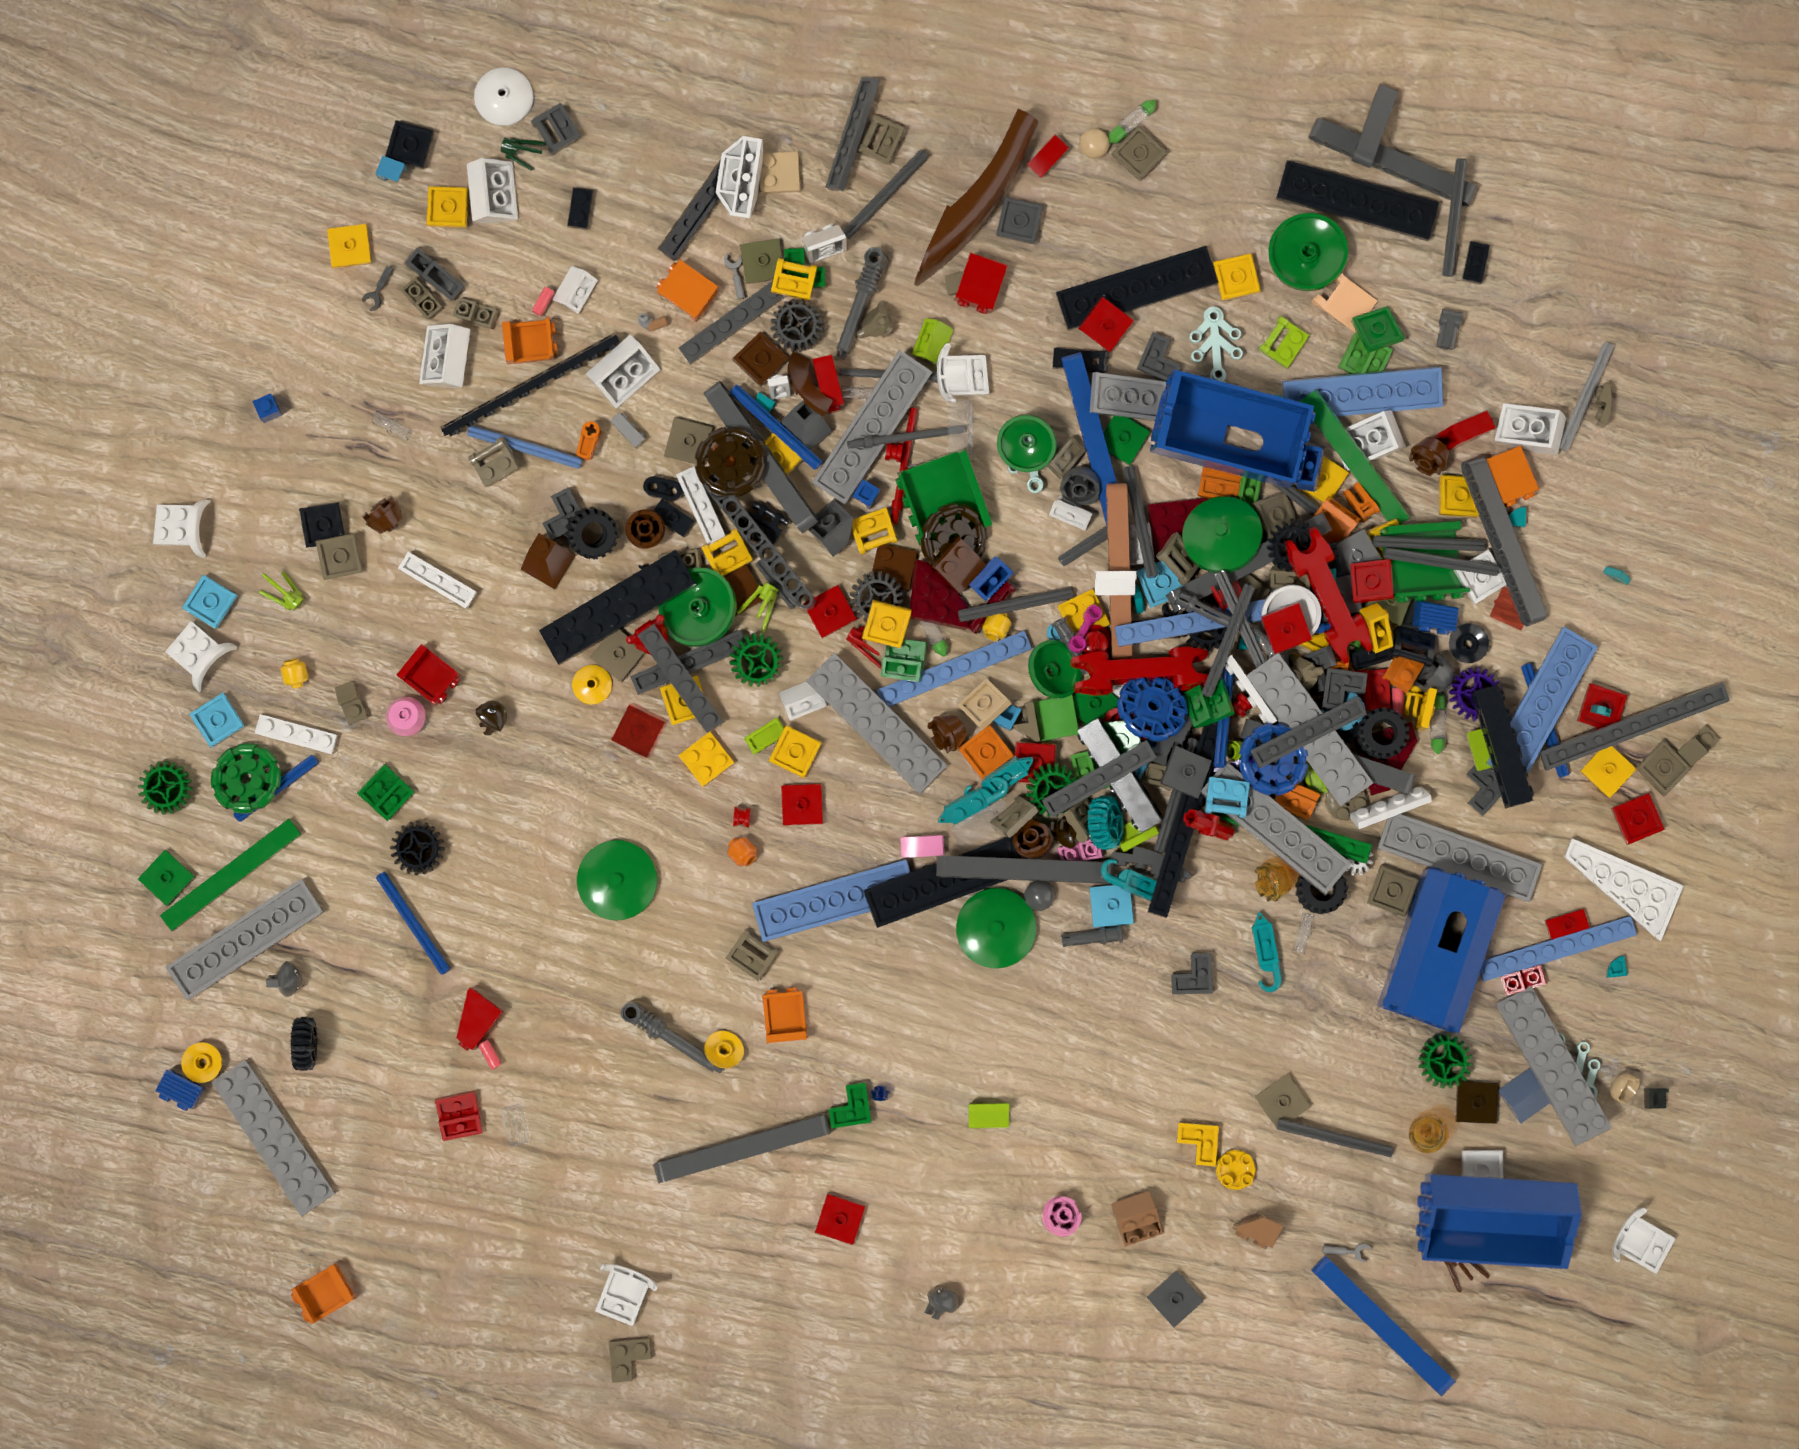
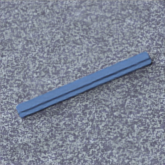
(526, 447)

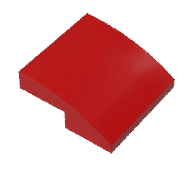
(1377, 690)
(458, 1116)

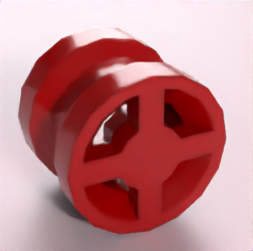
(894, 452)
(1241, 705)
(741, 817)

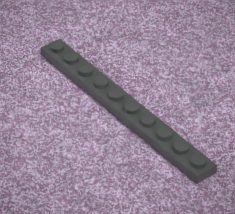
(1634, 726)

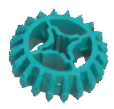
(1105, 822)

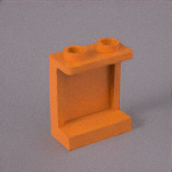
(687, 289)
(529, 341)
(1512, 476)
(1339, 518)
(784, 1015)
(322, 1294)

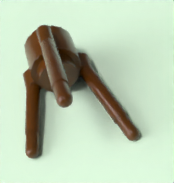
(1465, 1270)

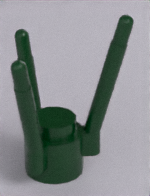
(512, 147)

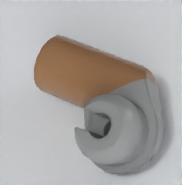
(651, 324)

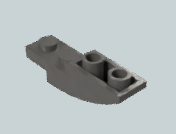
(1143, 858)

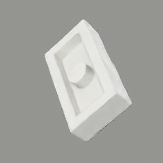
(779, 387)
(1070, 514)

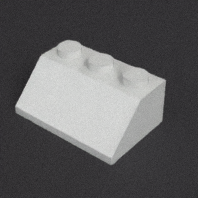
(492, 191)
(444, 356)
(623, 371)

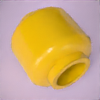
(996, 627)
(294, 673)

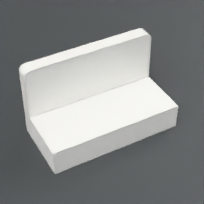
(575, 289)
(1115, 582)
(801, 700)

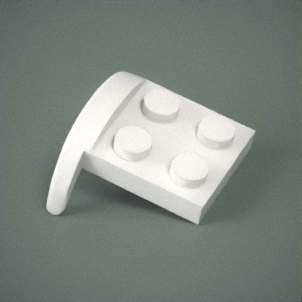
(961, 375)
(179, 525)
(197, 652)
(1642, 1242)
(623, 1293)

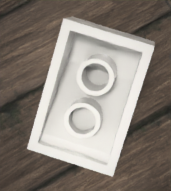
(824, 243)
(1531, 428)
(1377, 436)

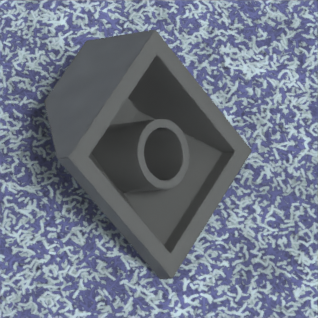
(833, 528)

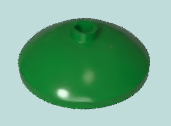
(1023, 454)
(1054, 658)

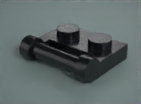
(1414, 641)

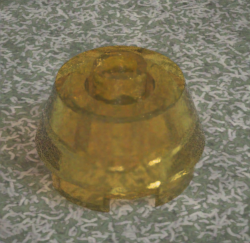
(1273, 881)
(1428, 1133)

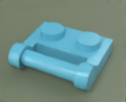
(1230, 791)

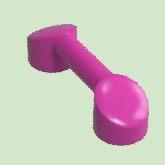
(1090, 617)

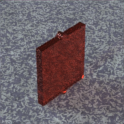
(1505, 610)

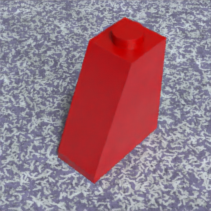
(828, 381)
(1466, 430)
(476, 1019)

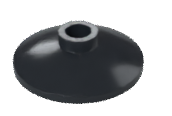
(1477, 638)

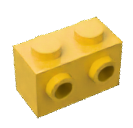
(1378, 624)

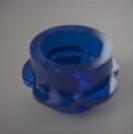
(879, 1093)

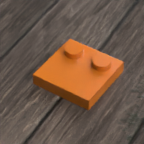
(985, 752)

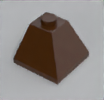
(547, 561)

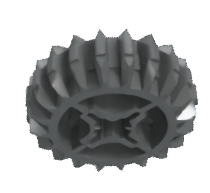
(789, 329)
(883, 592)

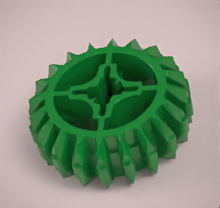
(751, 667)
(1044, 774)
(182, 783)
(1445, 1052)

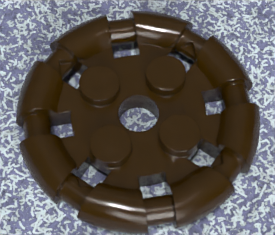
(721, 453)
(949, 526)

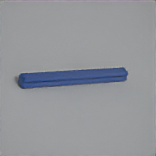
(286, 780)

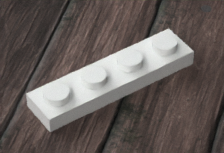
(700, 505)
(437, 580)
(1244, 684)
(296, 734)
(1390, 807)

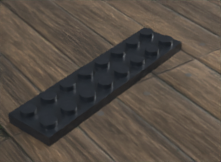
(1357, 200)
(1140, 285)
(617, 607)
(924, 890)

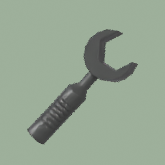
(380, 285)

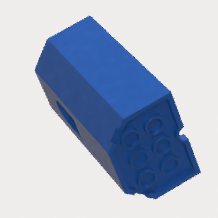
(1195, 420)
(1427, 979)
(1497, 1221)

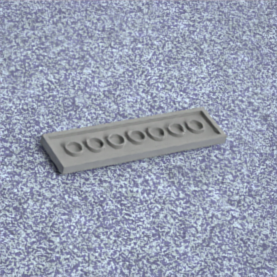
(875, 418)
(1294, 707)
(876, 723)
(1285, 836)
(1459, 854)
(244, 939)
(1553, 1066)
(273, 1138)

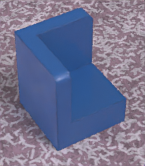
(866, 493)

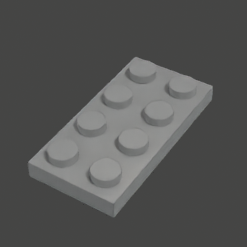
(1125, 396)

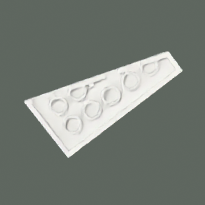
(1637, 891)

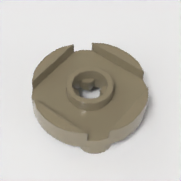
(1343, 812)

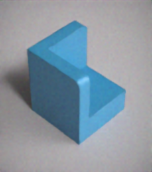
(390, 169)
(1008, 717)

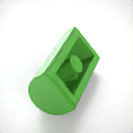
(1249, 490)

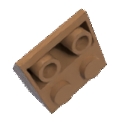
(1137, 1218)
(1260, 1229)

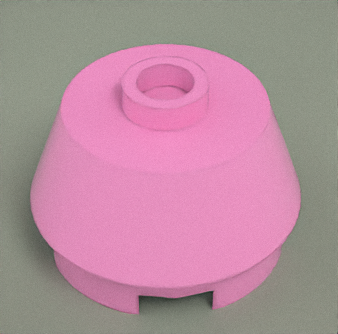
(405, 716)
(1061, 1216)

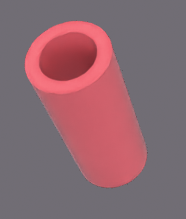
(543, 301)
(1398, 701)
(489, 1054)

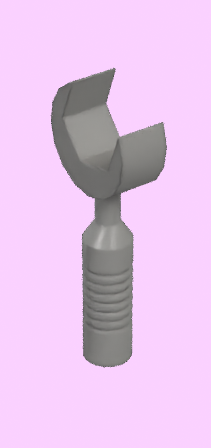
(737, 279)
(1343, 1250)

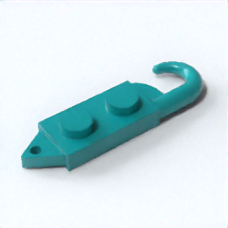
(1010, 771)
(972, 803)
(1130, 881)
(1266, 951)

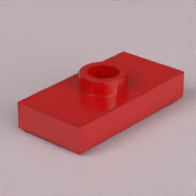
(1567, 924)

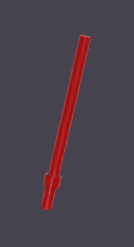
(897, 503)

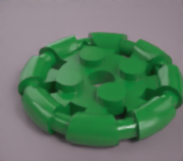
(235, 773)

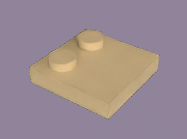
(780, 173)
(984, 704)

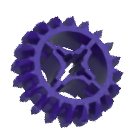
(1465, 693)

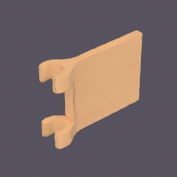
(1345, 302)

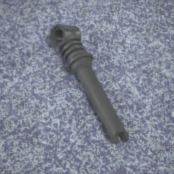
(865, 286)
(658, 1029)

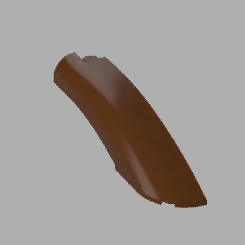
(974, 208)

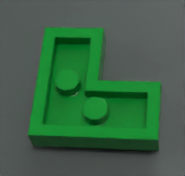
(796, 256)
(857, 1110)

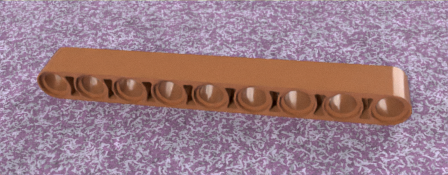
(1118, 561)

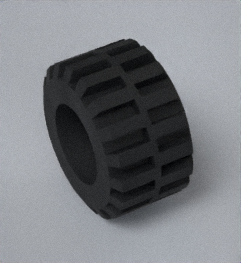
(606, 541)
(1399, 728)
(1317, 906)

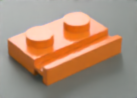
(1218, 484)
(1403, 672)
(1299, 801)

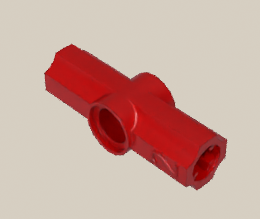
(1208, 824)

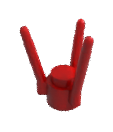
(856, 641)

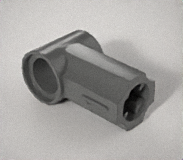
(1449, 324)

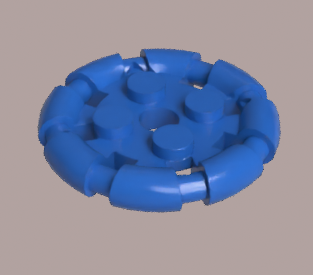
(1144, 715)
(1274, 772)

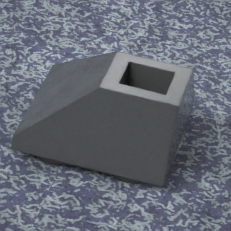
(806, 425)

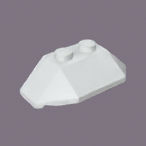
(740, 176)

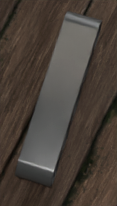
(1374, 125)

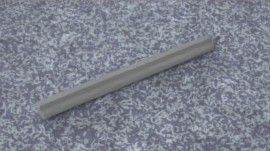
(1586, 396)

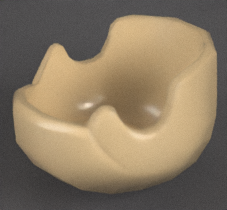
(1094, 143)
(1624, 1087)

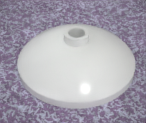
(504, 109)
(1294, 593)

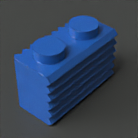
(1310, 468)
(991, 578)
(1435, 617)
(179, 1089)

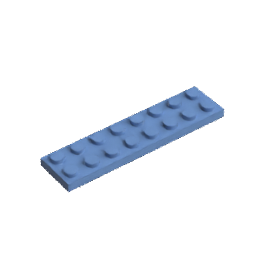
(1373, 391)
(1549, 693)
(821, 903)

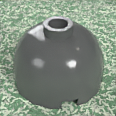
(1080, 486)
(1437, 676)

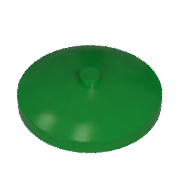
(1308, 252)
(1222, 534)
(702, 611)
(616, 880)
(996, 928)

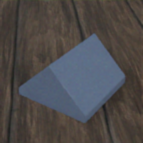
(1524, 1095)

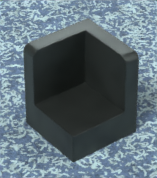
(1655, 1097)

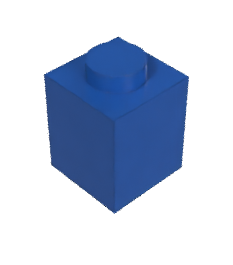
(267, 408)

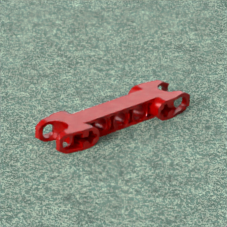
(1314, 564)
(1108, 672)

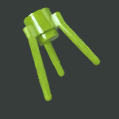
(768, 594)
(292, 599)

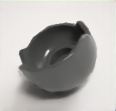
(1039, 895)

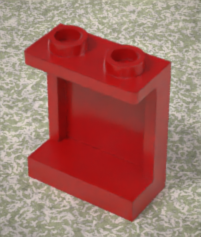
(980, 283)
(429, 675)

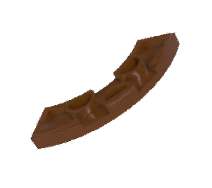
(802, 385)

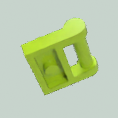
(1288, 347)

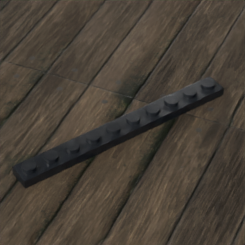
(522, 389)
(1180, 834)

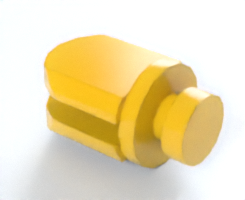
(1410, 695)

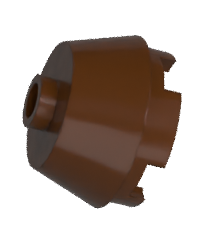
(1430, 456)
(384, 515)
(645, 528)
(947, 732)
(1033, 839)

